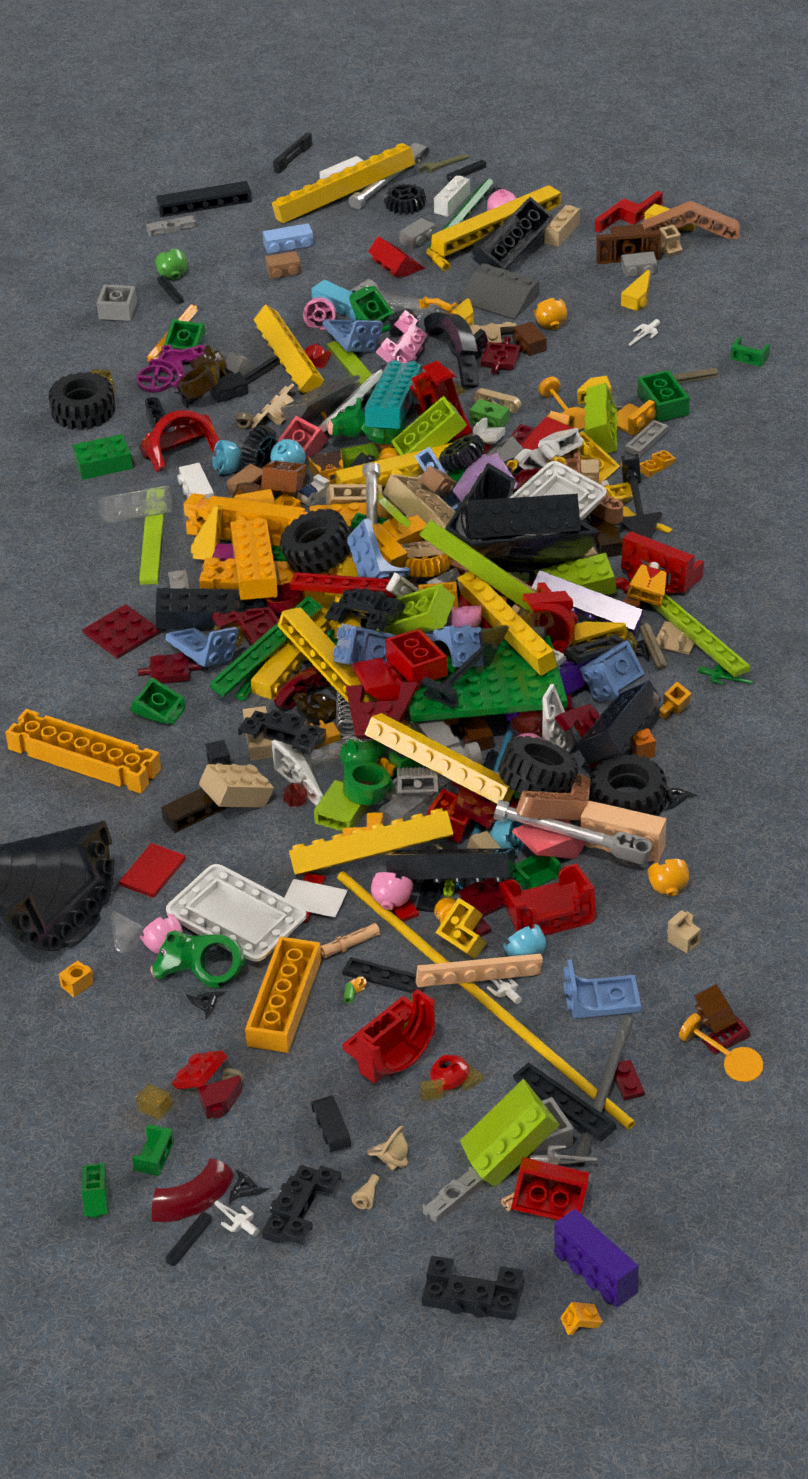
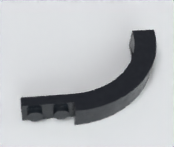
(463, 342)

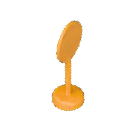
(549, 388)
(740, 1063)

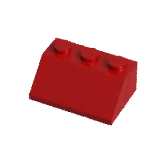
(393, 258)
(379, 678)
(549, 1189)

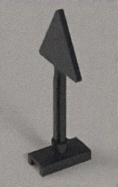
(640, 523)
(444, 692)

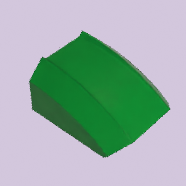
(370, 305)
(185, 334)
(158, 703)

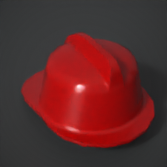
(318, 355)

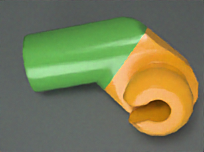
(352, 988)

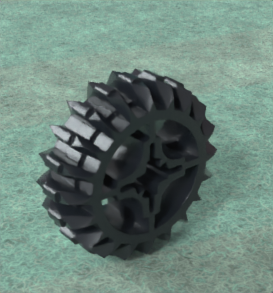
(405, 198)
(258, 446)
(462, 453)

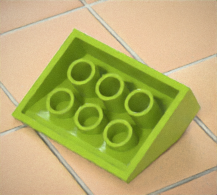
(508, 1134)

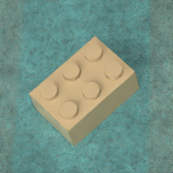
(236, 785)

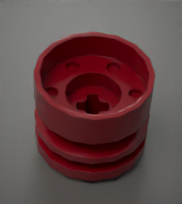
(286, 599)

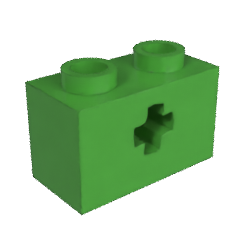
(496, 414)

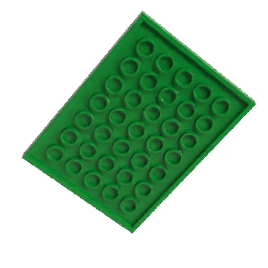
(501, 688)

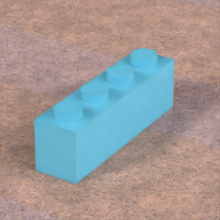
(337, 295)

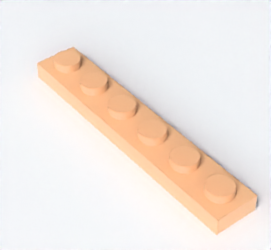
(478, 970)

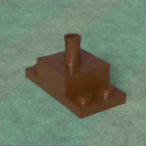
(626, 240)

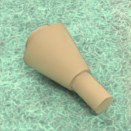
(365, 1195)

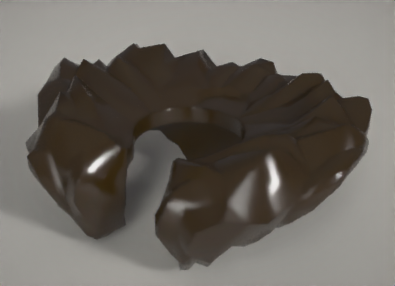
(324, 713)

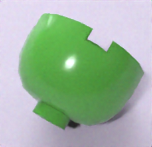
(171, 264)

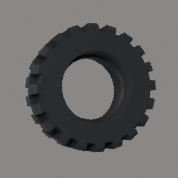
(81, 400)
(316, 541)
(537, 766)
(634, 773)

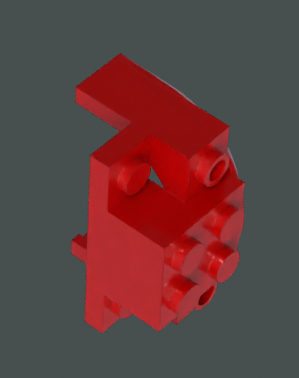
(433, 385)
(560, 606)
(385, 1045)

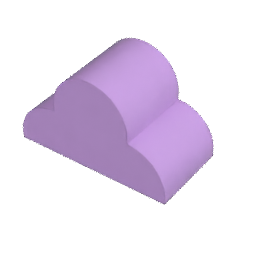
(473, 471)

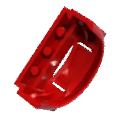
(161, 440)
(676, 562)

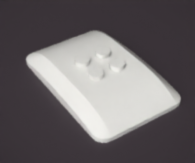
(560, 479)
(236, 907)

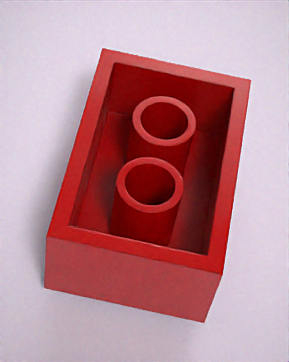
(416, 656)

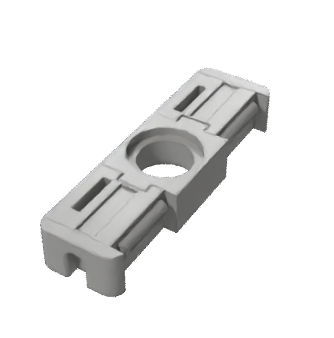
(177, 225)
(463, 1186)

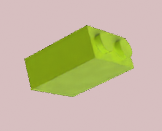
(337, 810)

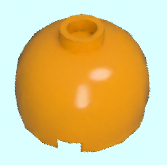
(551, 313)
(669, 877)

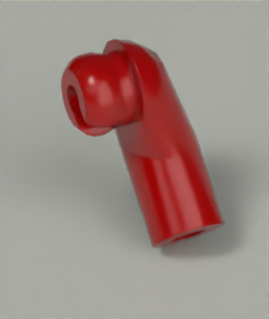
(622, 584)

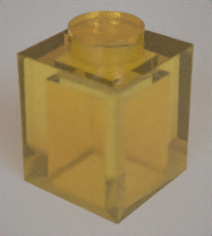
(153, 1101)

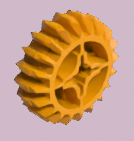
(428, 565)

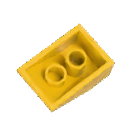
(607, 465)

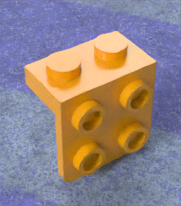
(633, 419)

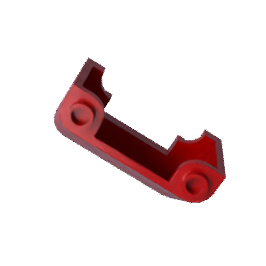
(554, 905)

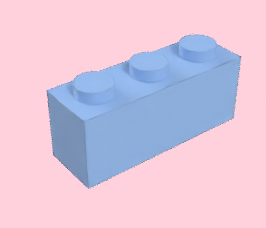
(288, 238)

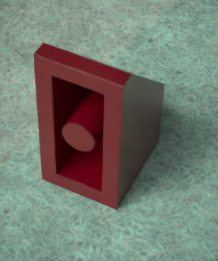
(219, 1096)

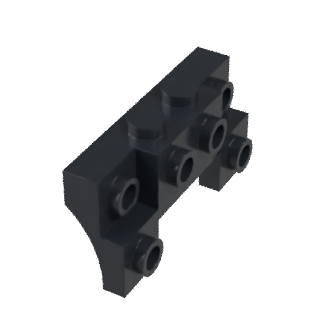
(366, 605)
(284, 728)
(294, 1201)
(471, 1294)

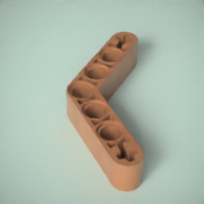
(728, 228)
(609, 508)
(556, 805)

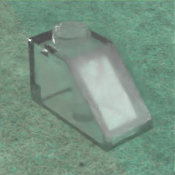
(126, 933)

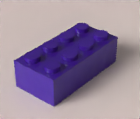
(595, 1258)

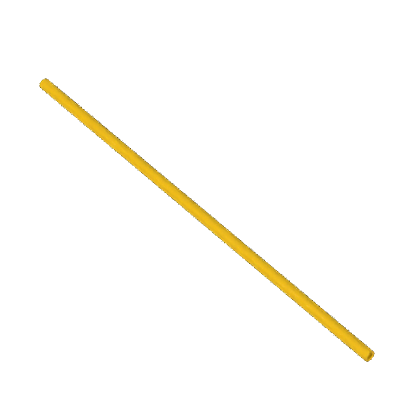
(487, 1001)

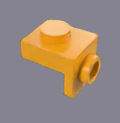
(580, 1315)

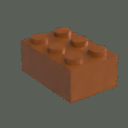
(284, 476)

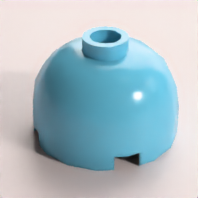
(288, 451)
(227, 456)
(504, 836)
(526, 942)

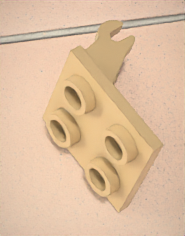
(673, 639)

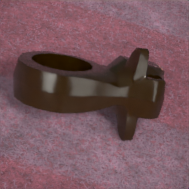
(205, 373)

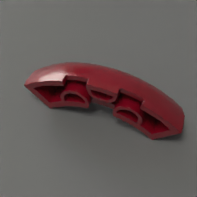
(299, 684)
(194, 1196)

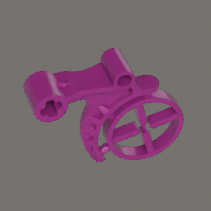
(167, 362)

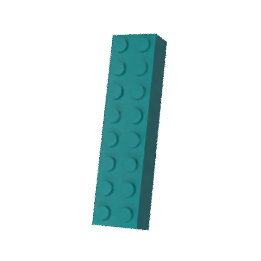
(391, 395)

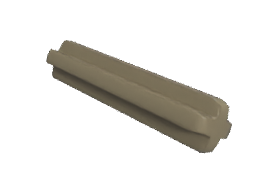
(696, 375)
(653, 646)

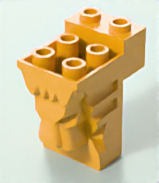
(393, 534)

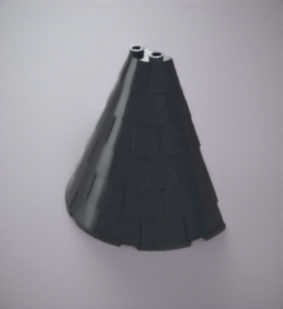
(534, 550)
(56, 885)

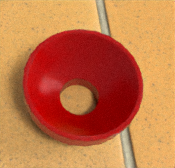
(454, 1074)

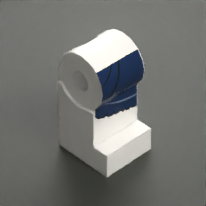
(314, 491)

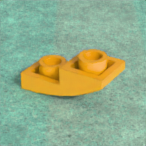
(658, 462)

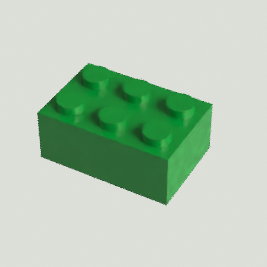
(666, 392)
(102, 456)

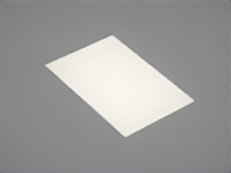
(316, 897)

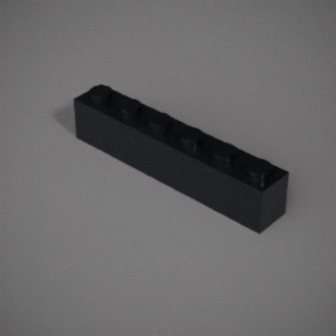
(203, 199)

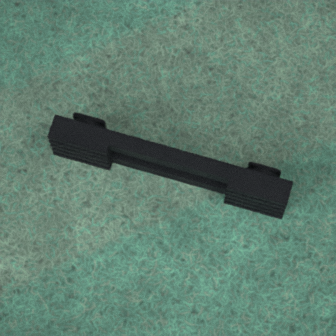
(281, 161)
(580, 654)

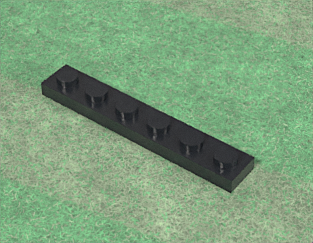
(570, 1104)

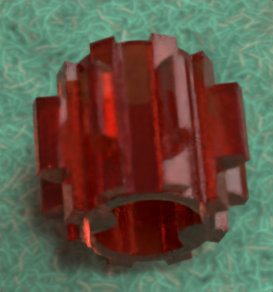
(295, 794)

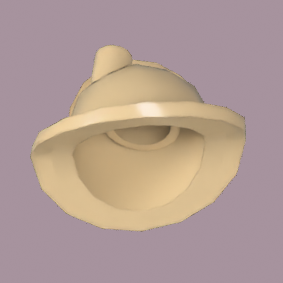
(393, 1151)

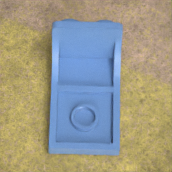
(355, 335)
(367, 554)
(461, 642)
(359, 644)
(205, 650)
(612, 671)
(600, 995)

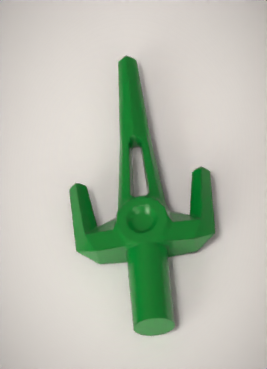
(717, 673)

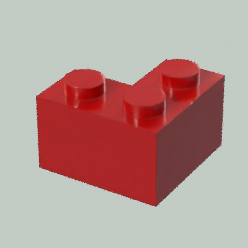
(459, 822)

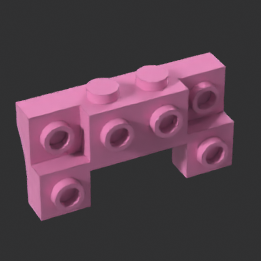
(409, 343)

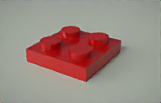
(199, 1069)

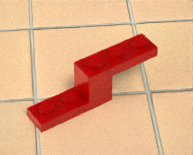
(627, 211)

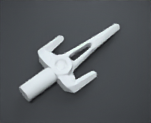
(646, 329)
(506, 989)
(240, 1220)

